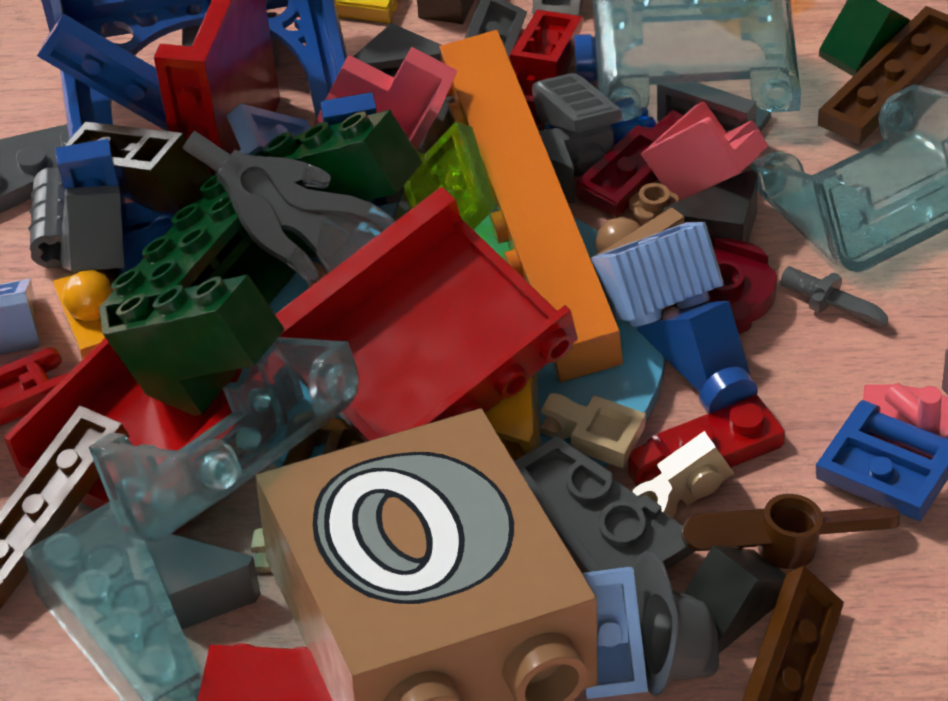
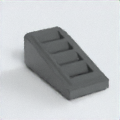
(573, 104)

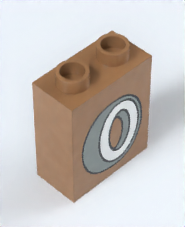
(428, 571)

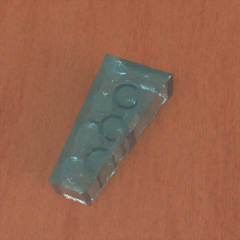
(115, 608)

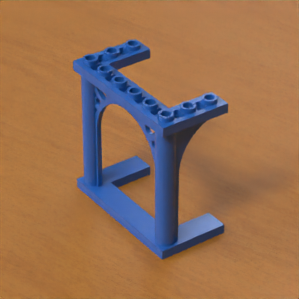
(147, 20)

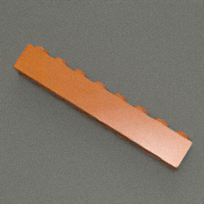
(530, 200)

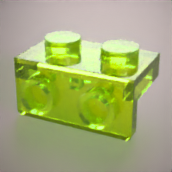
(459, 169)

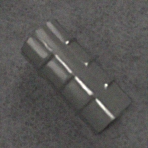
(47, 218)

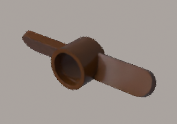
(767, 528)

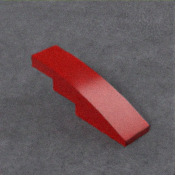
(544, 51)

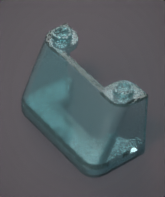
(695, 42)
(877, 198)
(272, 408)

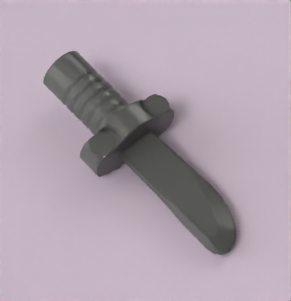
(828, 292)

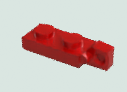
(737, 431)

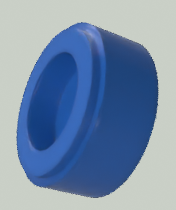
(585, 57)
(726, 388)

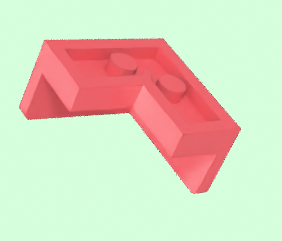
(411, 95)
(701, 153)

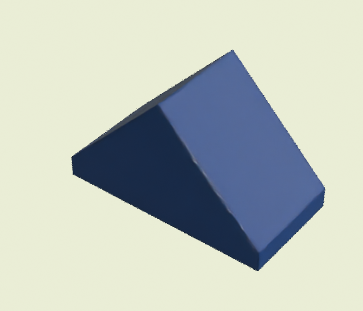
(698, 340)

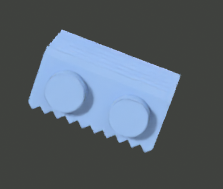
(658, 273)

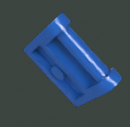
(883, 470)

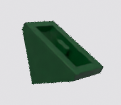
(860, 34)

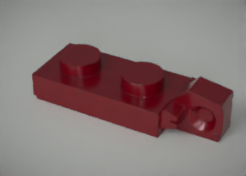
(622, 169)

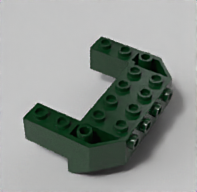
(206, 287)

